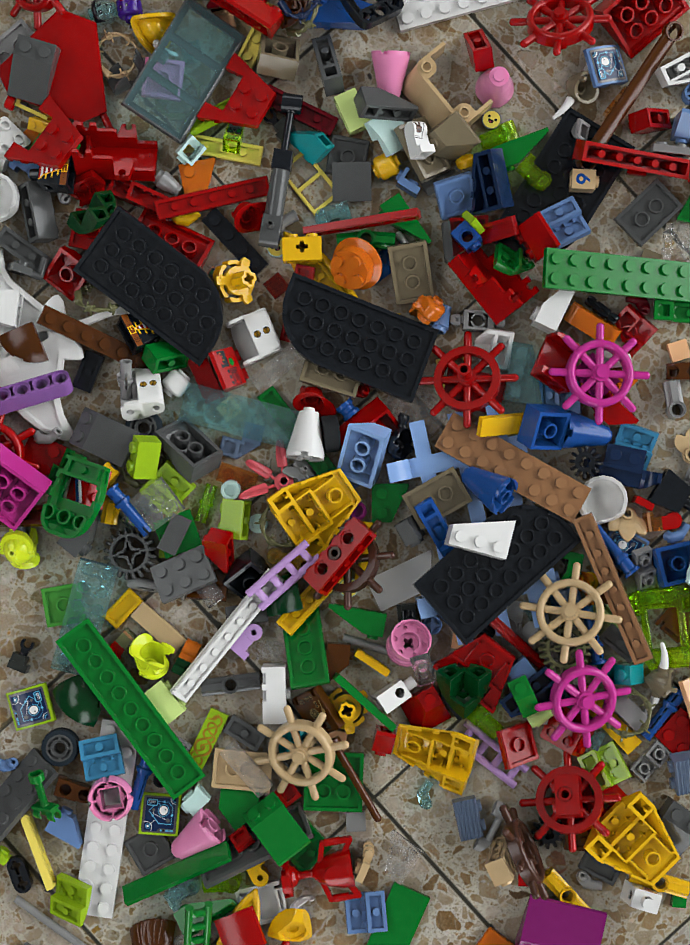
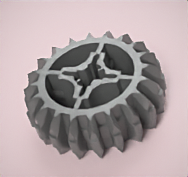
(128, 544)

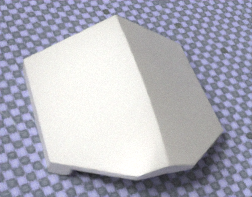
(490, 339)

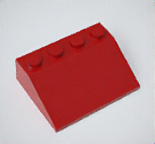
(638, 21)
(188, 242)

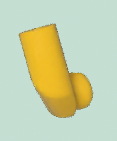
(186, 220)

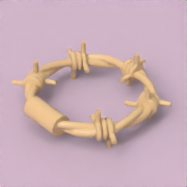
(130, 39)

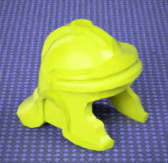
(22, 546)
(150, 656)

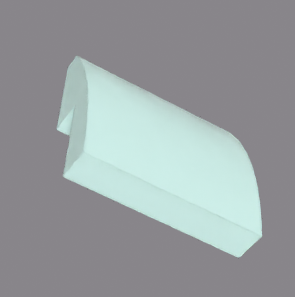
(384, 132)

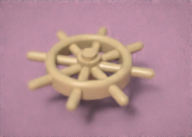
(570, 613)
(301, 752)

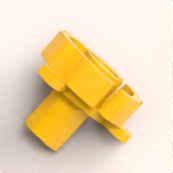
(237, 281)
(352, 715)

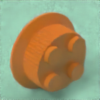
(355, 264)

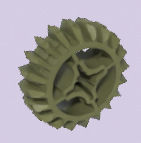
(547, 648)

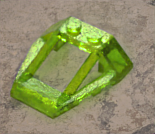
(664, 598)

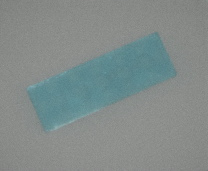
(238, 415)
(87, 599)

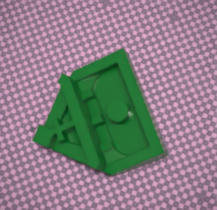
(510, 261)
(236, 803)

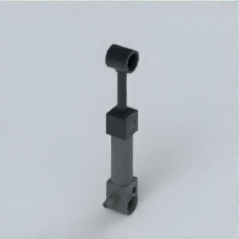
(280, 172)

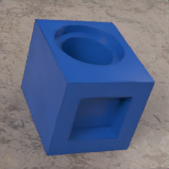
(463, 230)

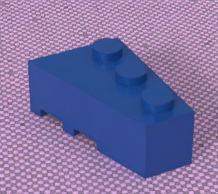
(334, 15)

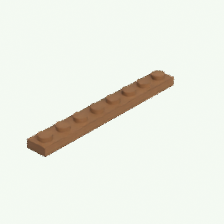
(616, 595)

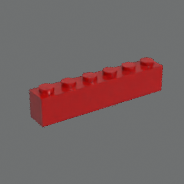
(631, 159)

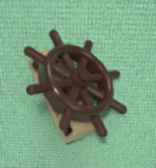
(515, 853)

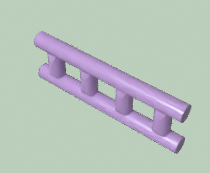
(271, 575)
(492, 766)

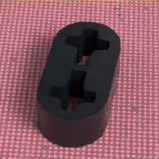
(15, 875)

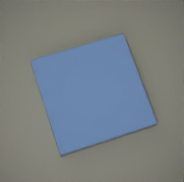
(454, 195)

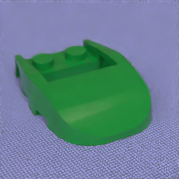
(67, 517)

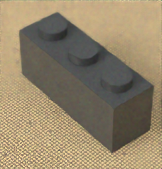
(38, 213)

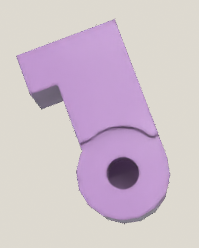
(249, 635)

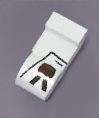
(417, 140)

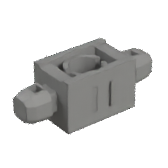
(456, 320)

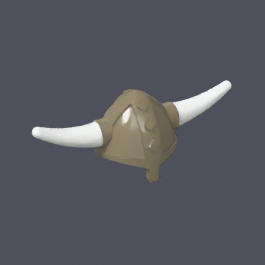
(579, 89)
(661, 679)

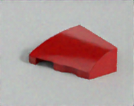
(635, 326)

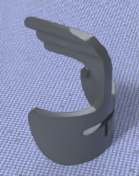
(121, 85)

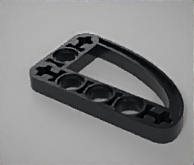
(390, 8)

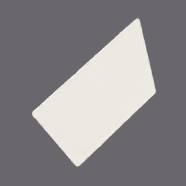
(398, 581)

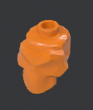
(428, 308)

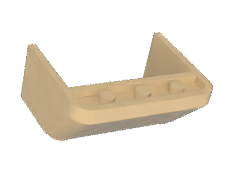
(431, 104)

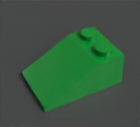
(276, 829)

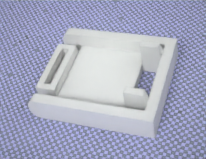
(271, 899)

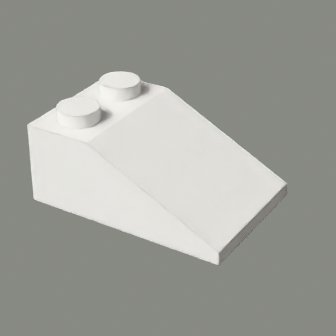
(551, 312)

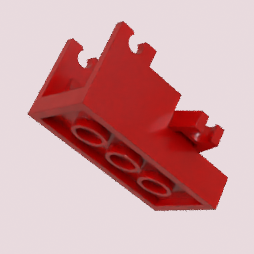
(114, 154)
(494, 291)

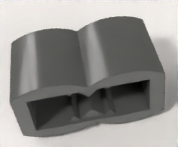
(409, 532)

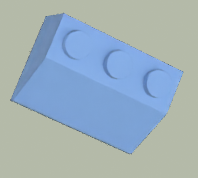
(364, 452)

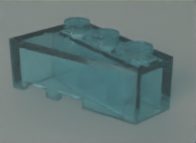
(527, 387)

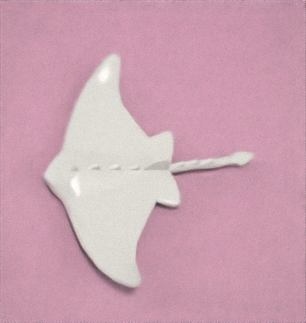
(58, 350)

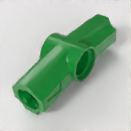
(379, 240)

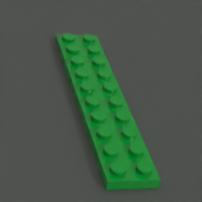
(616, 275)
(130, 708)

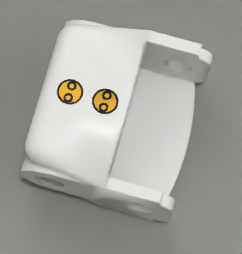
(254, 336)
(146, 394)

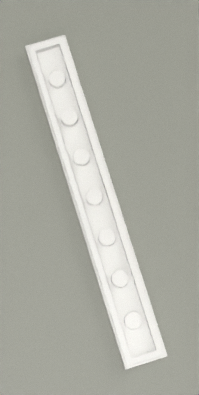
(220, 644)

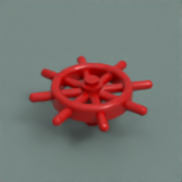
(560, 22)
(467, 379)

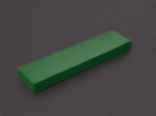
(364, 701)

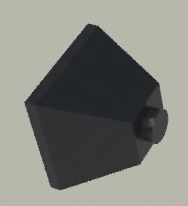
(245, 572)

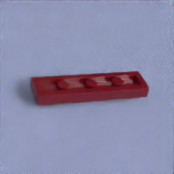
(310, 115)

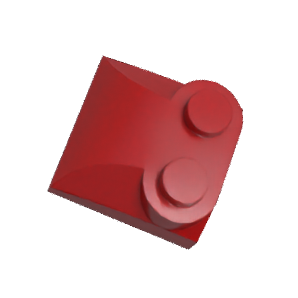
(61, 273)

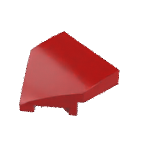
(86, 186)

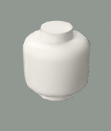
(175, 383)

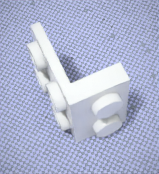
(8, 134)

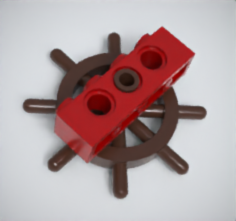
(343, 557)

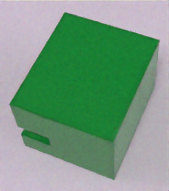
(678, 902)

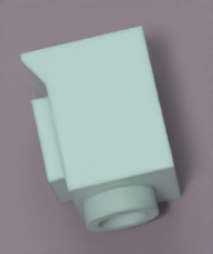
(199, 150)
(195, 799)

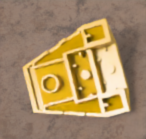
(314, 508)
(439, 753)
(636, 840)

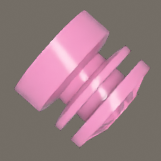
(410, 632)

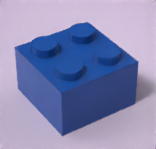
(543, 426)
(671, 563)

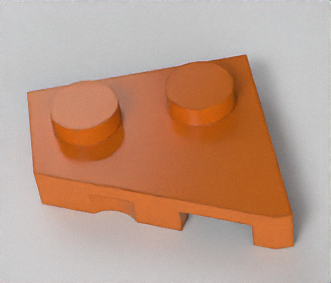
(197, 176)

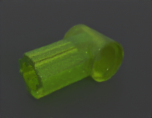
(503, 133)
(482, 718)
(225, 886)

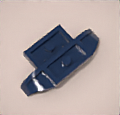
(627, 467)

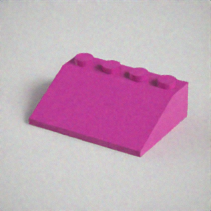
(19, 488)

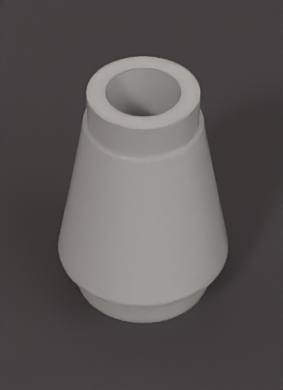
(166, 182)

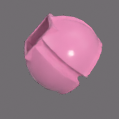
(97, 799)

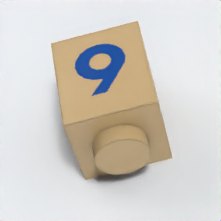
(583, 180)

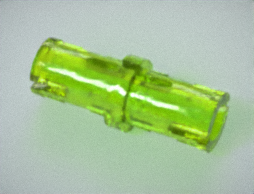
(206, 503)

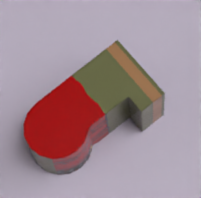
(123, 642)

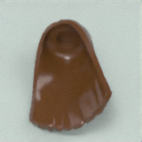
(153, 932)

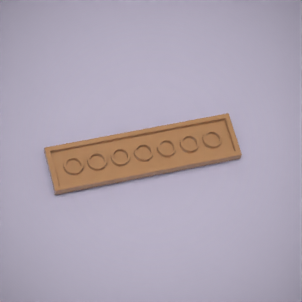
(534, 477)

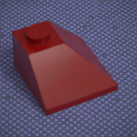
(425, 708)

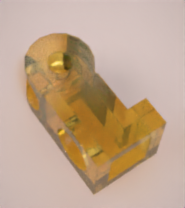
(276, 554)

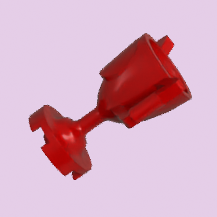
(331, 870)

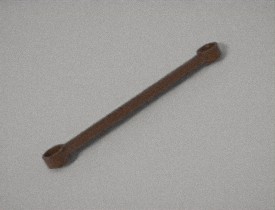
(635, 86)

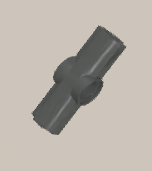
(244, 682)

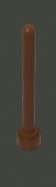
(356, 782)

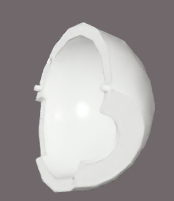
(8, 198)
(606, 499)

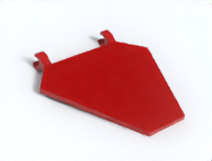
(79, 73)

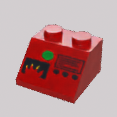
(228, 368)

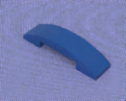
(434, 524)

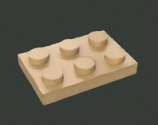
(226, 778)

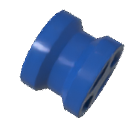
(347, 409)

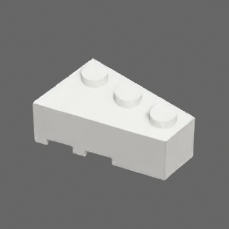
(675, 72)
(483, 538)
(275, 692)

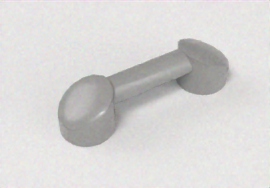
(484, 842)

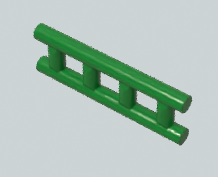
(204, 925)

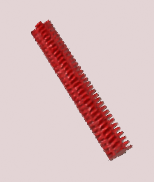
(517, 642)

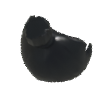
(400, 439)

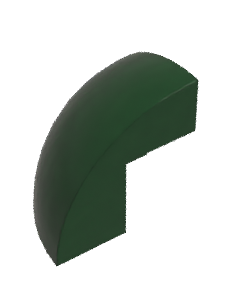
(96, 215)
(288, 601)
(463, 686)
(77, 701)

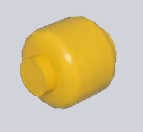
(386, 167)

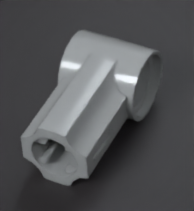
(673, 396)

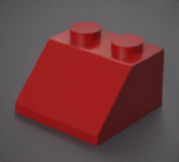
(536, 236)

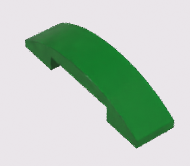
(671, 311)

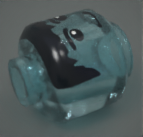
(103, 12)

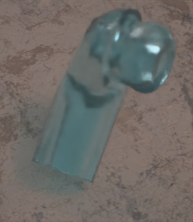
(423, 795)

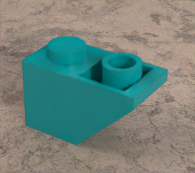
(312, 144)
(625, 673)

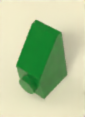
(163, 357)
(523, 695)

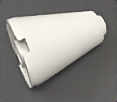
(306, 437)

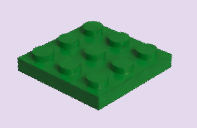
(333, 794)

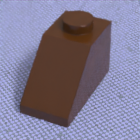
(338, 656)

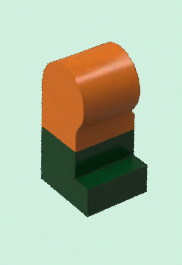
(186, 657)

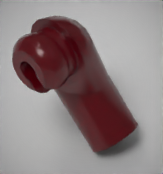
(641, 303)

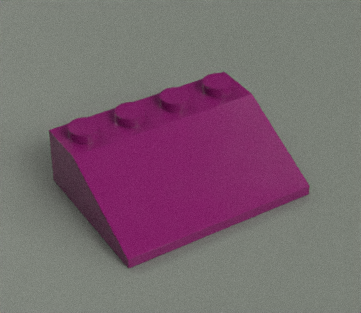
(560, 924)

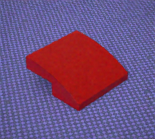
(240, 928)

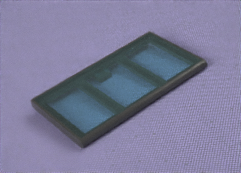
(183, 70)

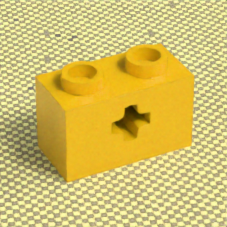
(311, 253)

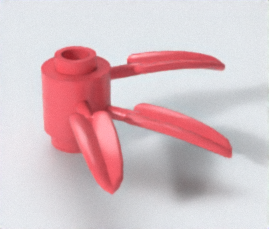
(266, 473)

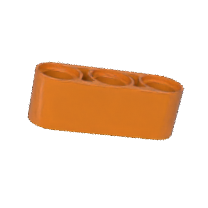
(587, 320)

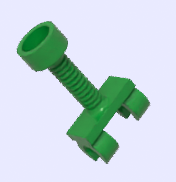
(47, 808)

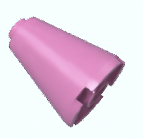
(390, 69)
(495, 85)
(198, 835)

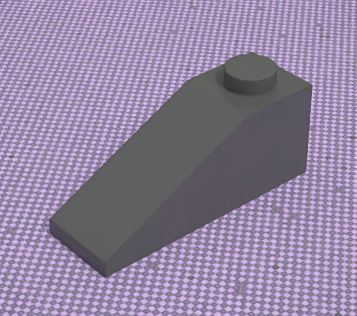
(328, 65)
(380, 104)

